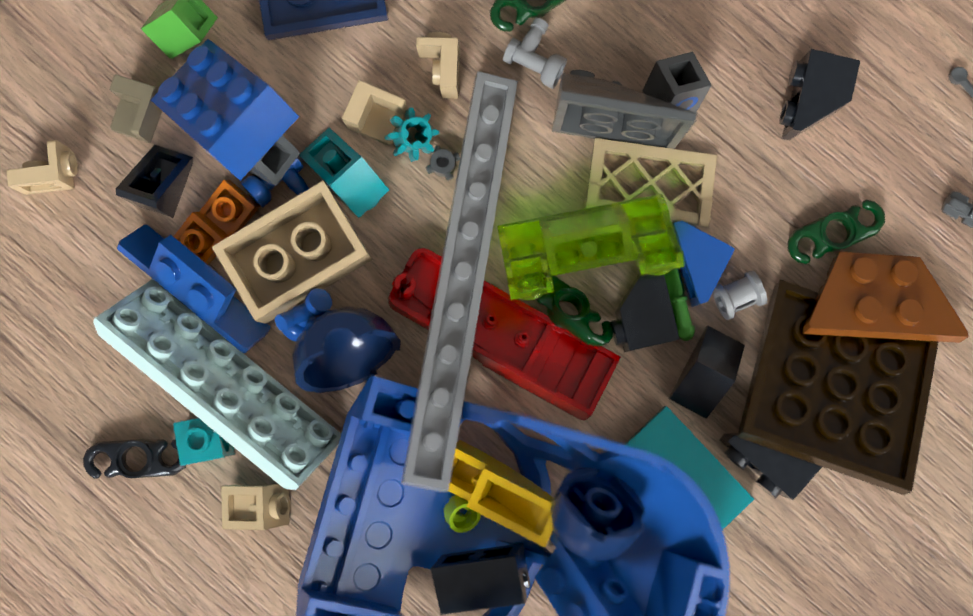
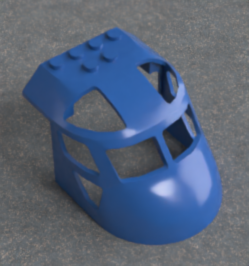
(380, 529)

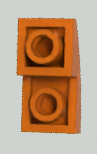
(219, 218)

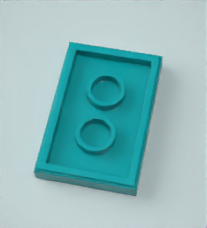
(673, 441)

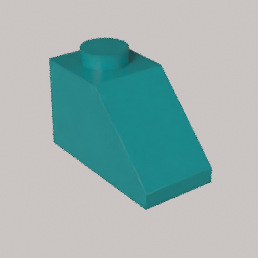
(344, 172)

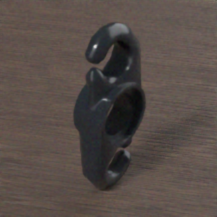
(117, 452)

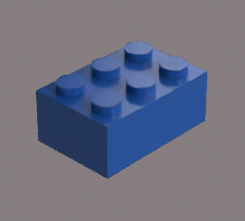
(225, 108)

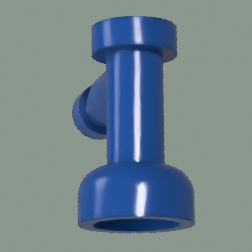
(261, 189)
(297, 318)

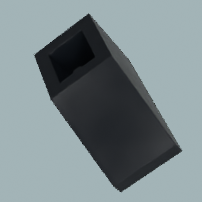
(820, 89)
(777, 471)

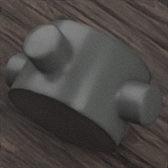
(443, 163)

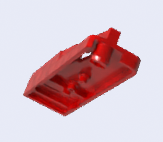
(514, 340)

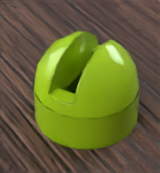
(456, 519)

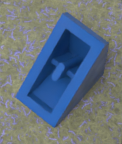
(703, 261)

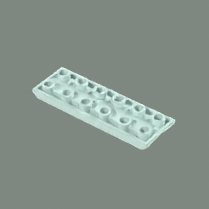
(218, 384)

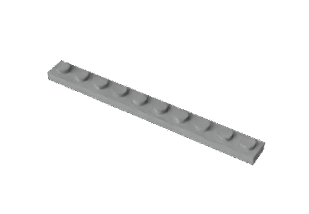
(459, 286)

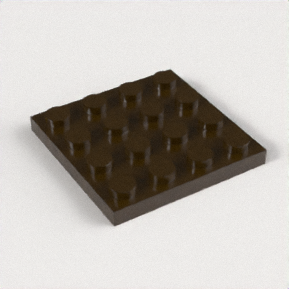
(838, 398)

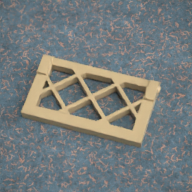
(673, 157)

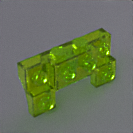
(588, 240)

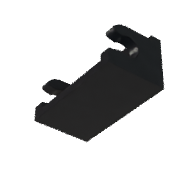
(481, 579)

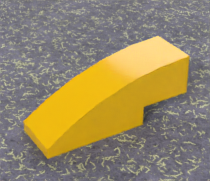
(501, 494)

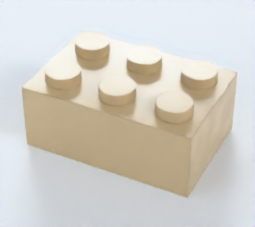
(291, 253)

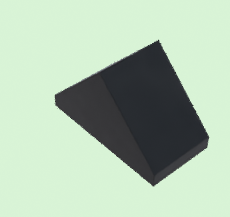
(157, 181)
(708, 372)

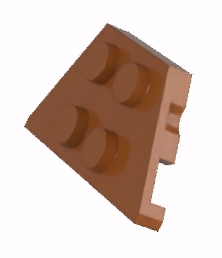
(884, 300)

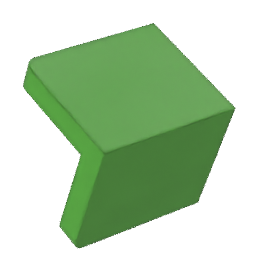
(179, 25)

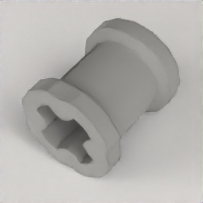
(739, 295)

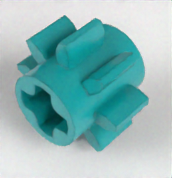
(423, 134)

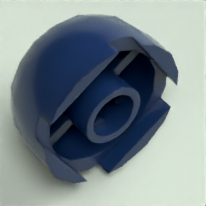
(596, 515)

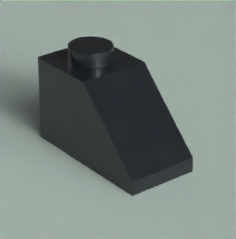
(645, 315)

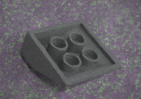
(616, 113)

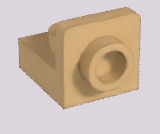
(444, 71)
(44, 176)
(255, 506)

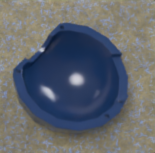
(342, 349)

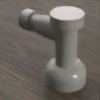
(525, 55)

